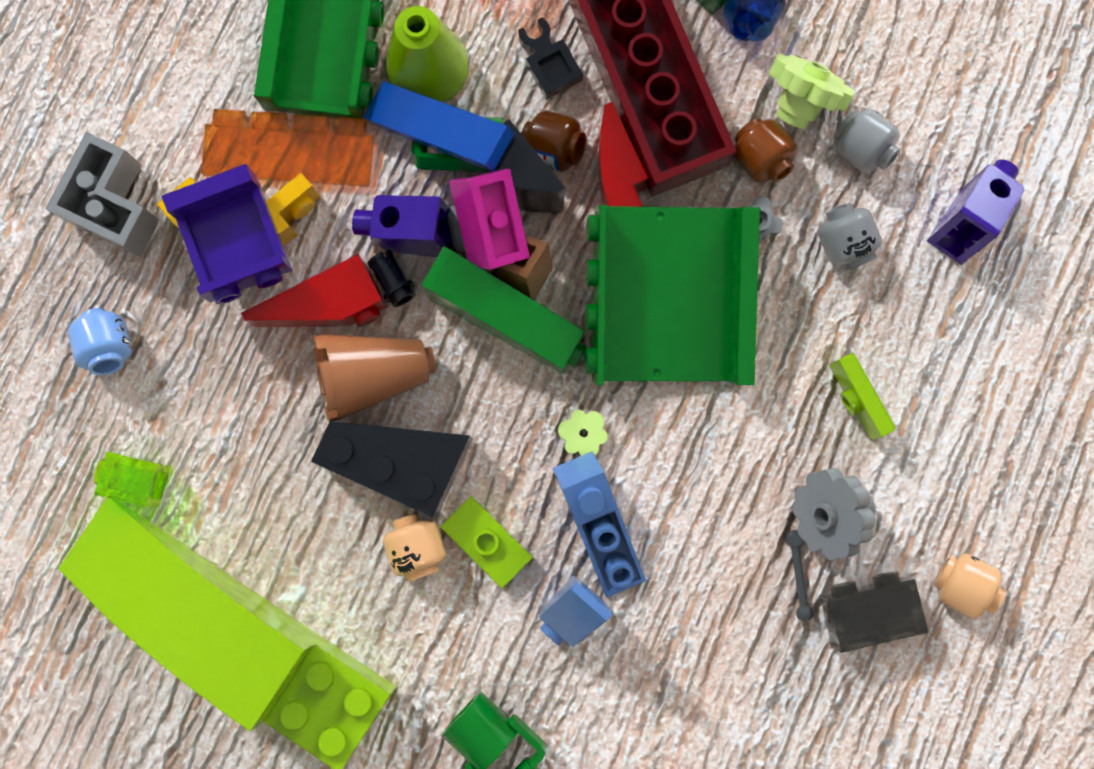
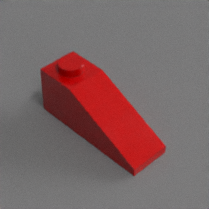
(329, 299)

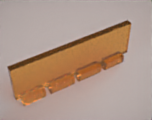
(284, 153)

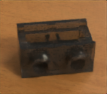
(873, 612)

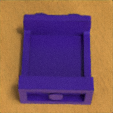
(229, 234)

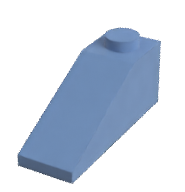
(573, 613)

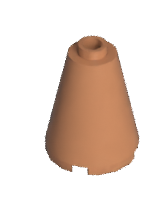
(368, 370)

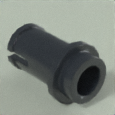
(393, 281)

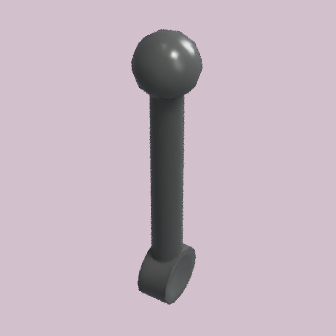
(804, 611)

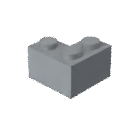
(95, 192)

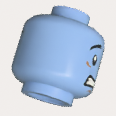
(100, 341)

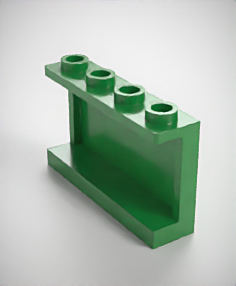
(318, 56)

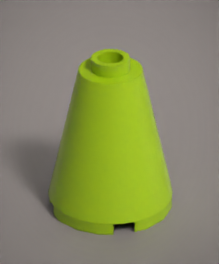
(426, 55)

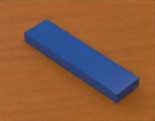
(439, 126)

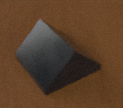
(533, 181)

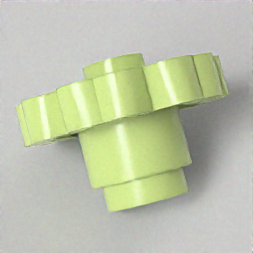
(807, 90)

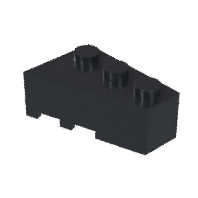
(395, 462)

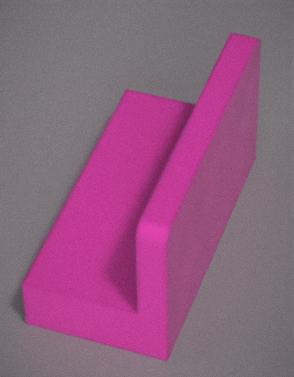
(489, 219)

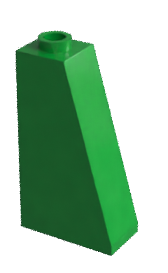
(503, 311)

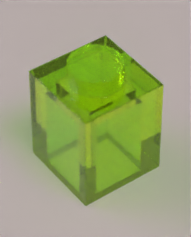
(131, 479)

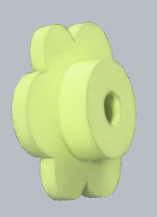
(592, 423)

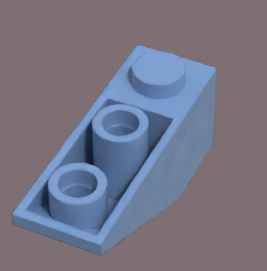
(599, 523)

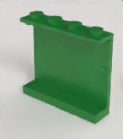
(672, 294)

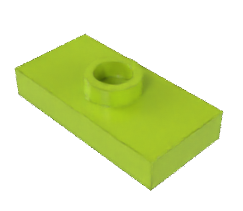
(861, 398)
(486, 541)

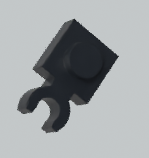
(551, 63)

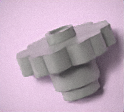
(834, 513)

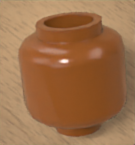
(765, 150)

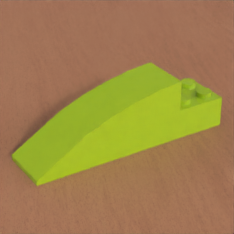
(224, 636)

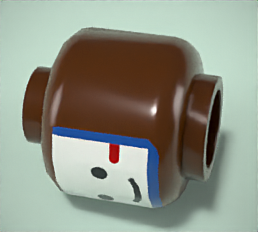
(556, 139)

